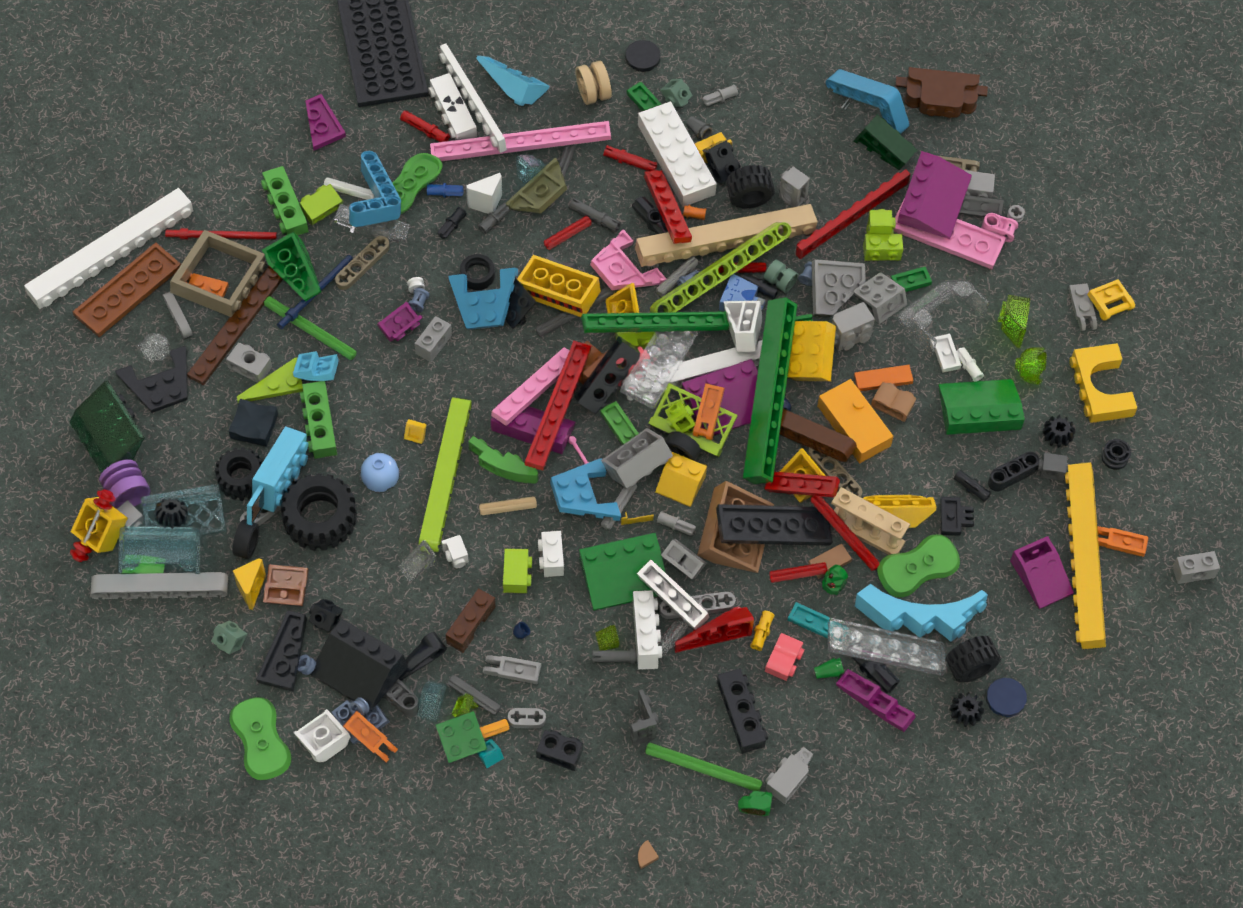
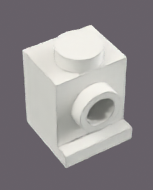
(455, 551)

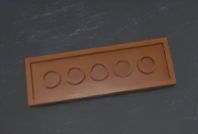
(127, 289)

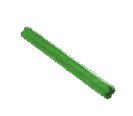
(312, 329)
(703, 767)

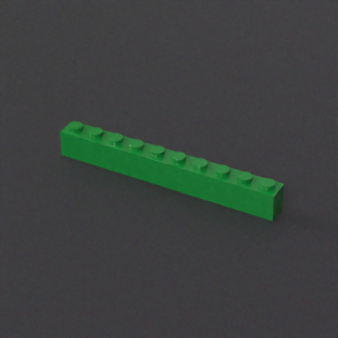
(770, 391)

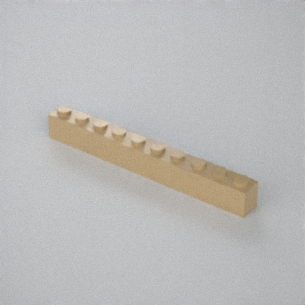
(723, 235)

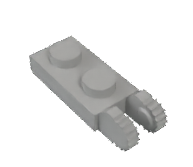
(1082, 305)
(513, 669)

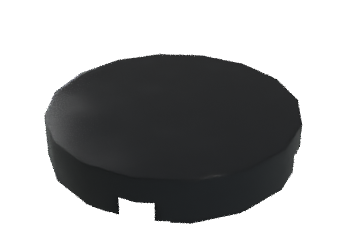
(642, 55)

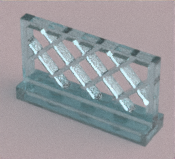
(189, 496)

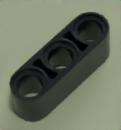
(1019, 465)

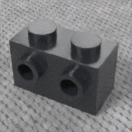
(721, 160)

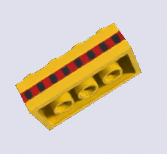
(560, 286)

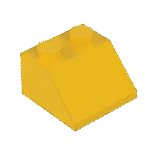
(681, 479)

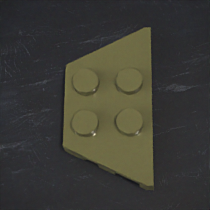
(540, 190)

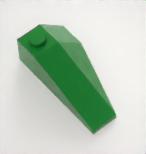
(292, 263)

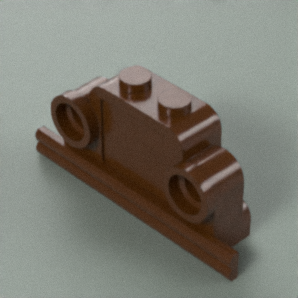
(941, 91)

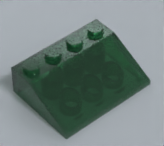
(106, 428)

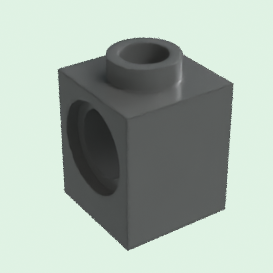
(1052, 466)

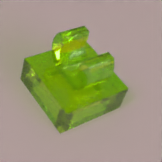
(463, 705)

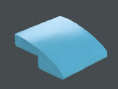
(315, 368)

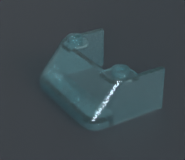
(159, 546)

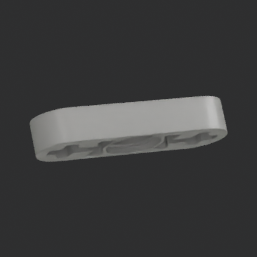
(177, 313)

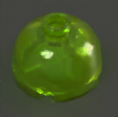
(1031, 364)

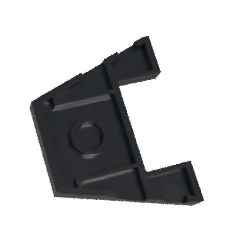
(162, 388)

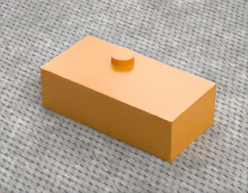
(855, 418)

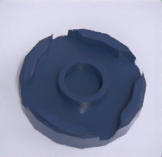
(1006, 697)

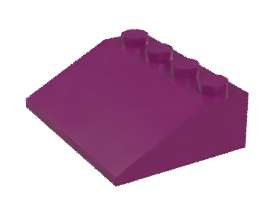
(934, 196)
(738, 396)

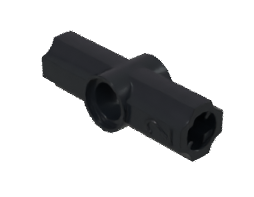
(649, 214)
(878, 673)

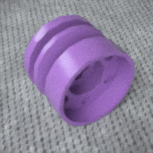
(125, 482)

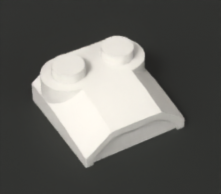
(323, 737)

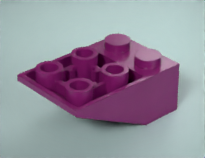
(1042, 572)

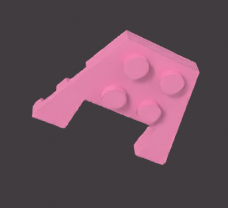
(618, 270)

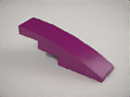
(875, 700)

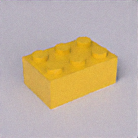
(812, 351)

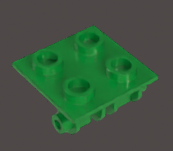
(461, 737)

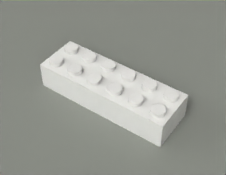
(676, 154)

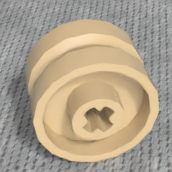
(593, 82)

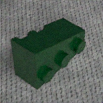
(887, 142)

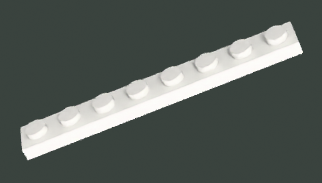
(474, 101)

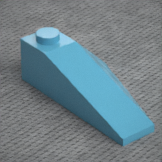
(516, 86)

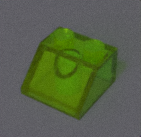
(1014, 318)

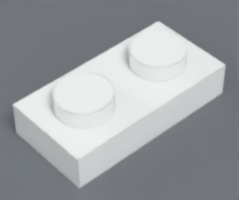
(947, 353)

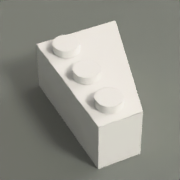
(744, 323)

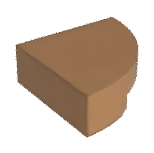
(646, 855)

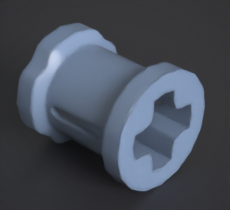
(806, 276)
(422, 298)

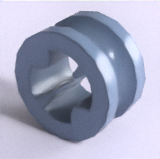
(306, 664)
(359, 705)

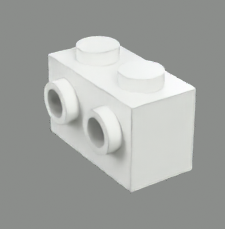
(552, 553)

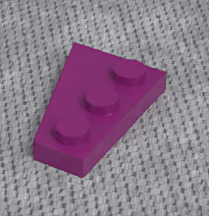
(323, 123)

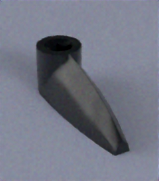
(429, 649)

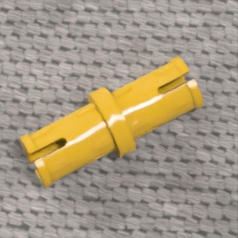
(762, 630)

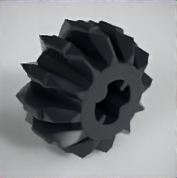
(1063, 437)
(171, 513)
(974, 709)

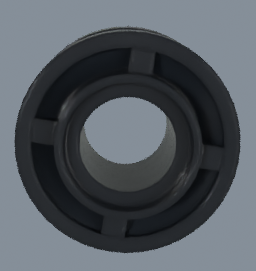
(1116, 446)

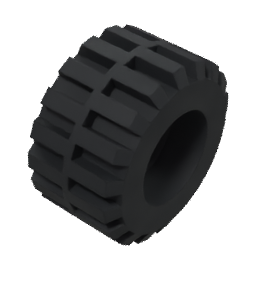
(750, 186)
(228, 464)
(973, 659)

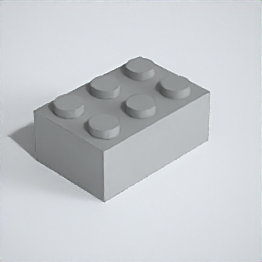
(637, 458)

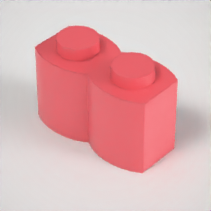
(784, 657)

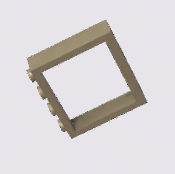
(207, 299)

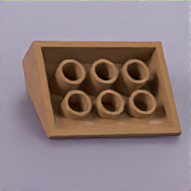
(732, 555)

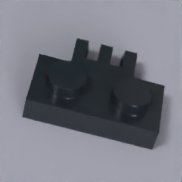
(954, 516)

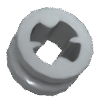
(1016, 208)

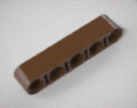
(816, 436)

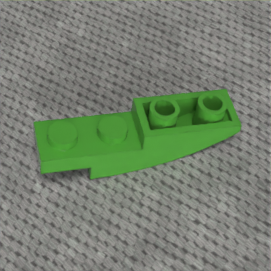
(508, 467)

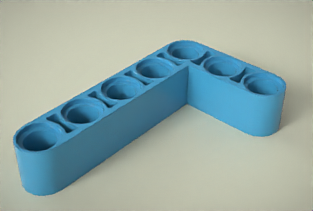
(873, 93)
(385, 205)

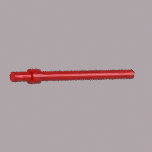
(184, 233)

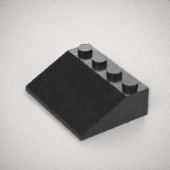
(358, 664)

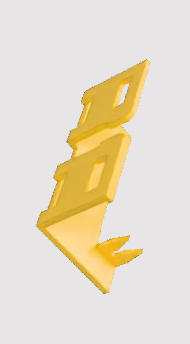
(624, 520)

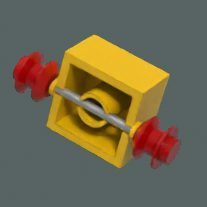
(97, 526)

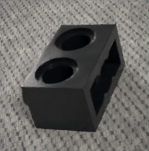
(557, 754)

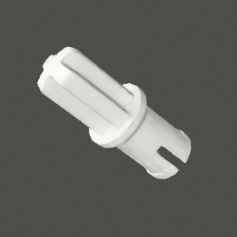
(969, 364)

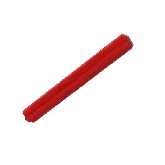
(845, 532)

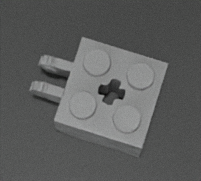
(853, 326)

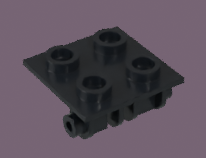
(519, 305)

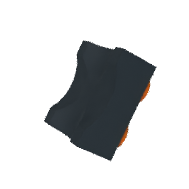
(253, 423)

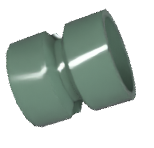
(781, 276)

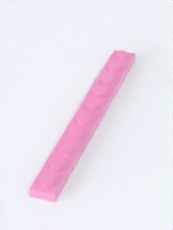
(523, 141)

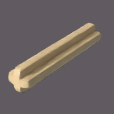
(508, 505)

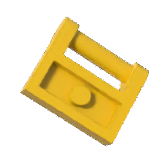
(1109, 294)

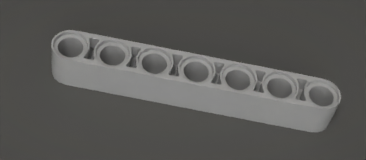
(159, 584)

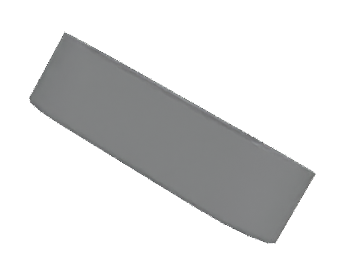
(525, 714)

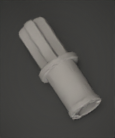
(720, 95)
(675, 523)

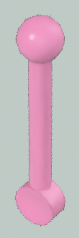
(572, 440)

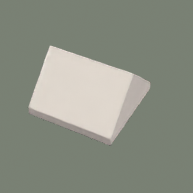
(485, 194)

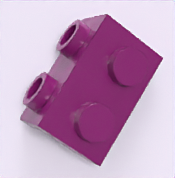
(398, 322)

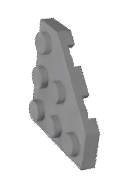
(834, 284)

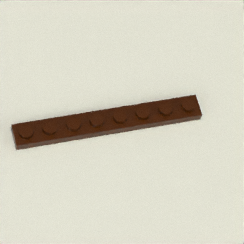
(234, 327)

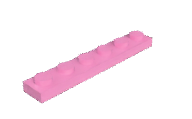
(530, 389)

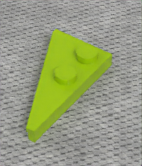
(276, 384)

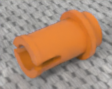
(694, 212)

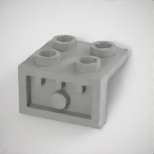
(883, 296)

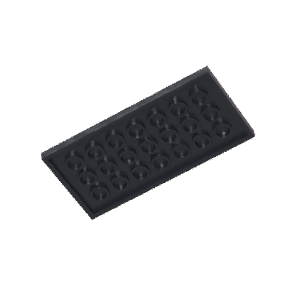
(382, 51)

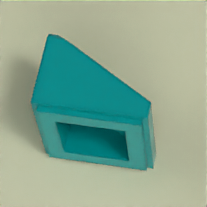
(491, 755)

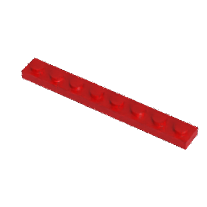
(847, 217)
(558, 405)

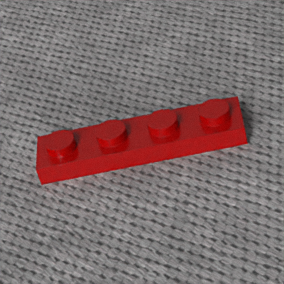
(803, 484)

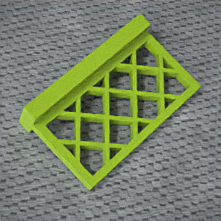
(705, 444)

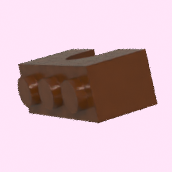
(464, 627)

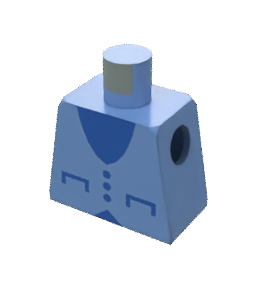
(740, 290)

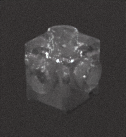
(154, 347)

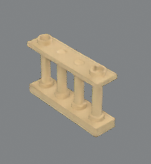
(871, 522)

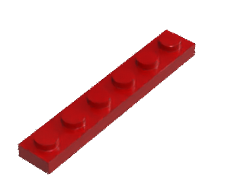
(667, 207)

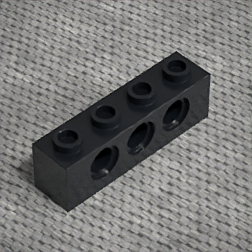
(619, 349)
(746, 739)

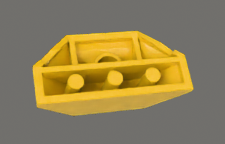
(909, 508)

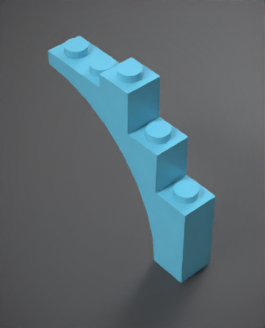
(892, 613)

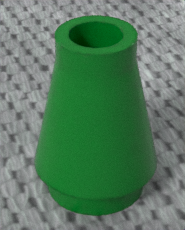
(831, 668)

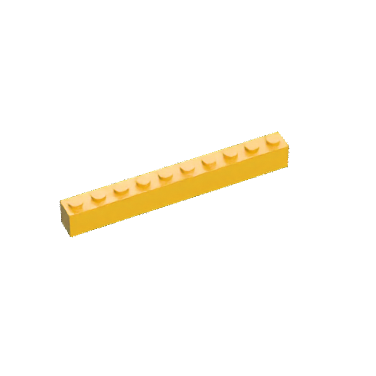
(1086, 556)

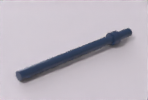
(292, 313)

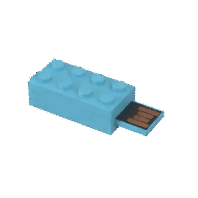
(277, 472)

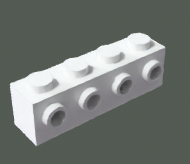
(645, 629)

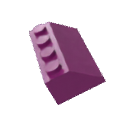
(526, 425)

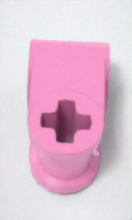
(1000, 225)

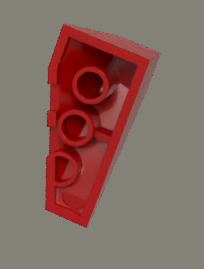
(728, 626)

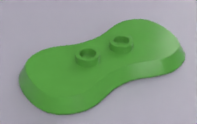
(415, 175)
(906, 572)
(265, 752)

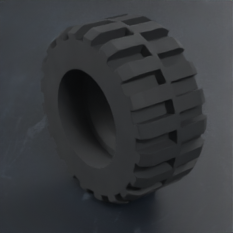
(317, 489)

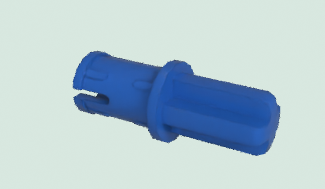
(445, 190)

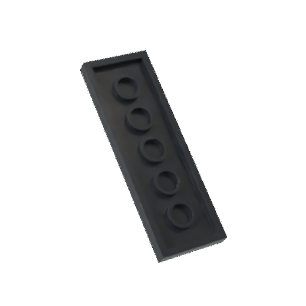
(772, 525)

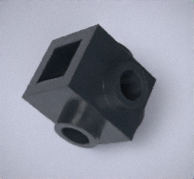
(325, 614)

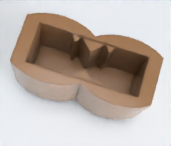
(893, 401)

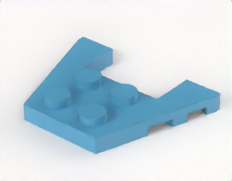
(485, 307)
(575, 494)

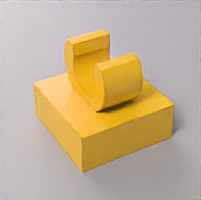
(415, 431)

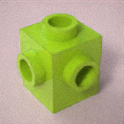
(680, 417)

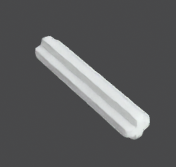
(349, 189)

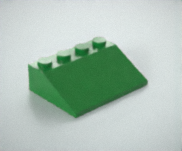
(981, 406)
(613, 569)

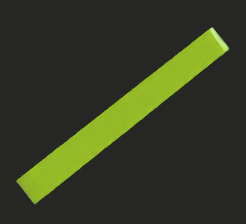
(728, 265)
(445, 472)

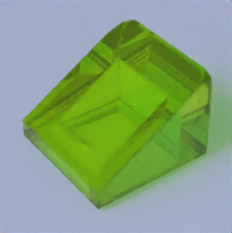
(607, 638)

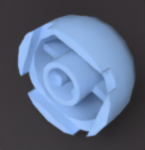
(379, 472)

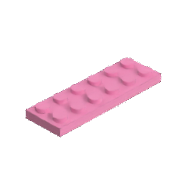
(965, 242)

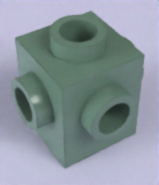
(676, 92)
(228, 637)

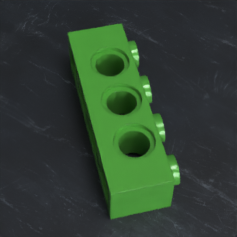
(276, 179)
(326, 445)

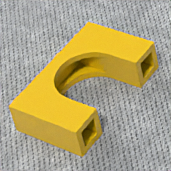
(1097, 404)

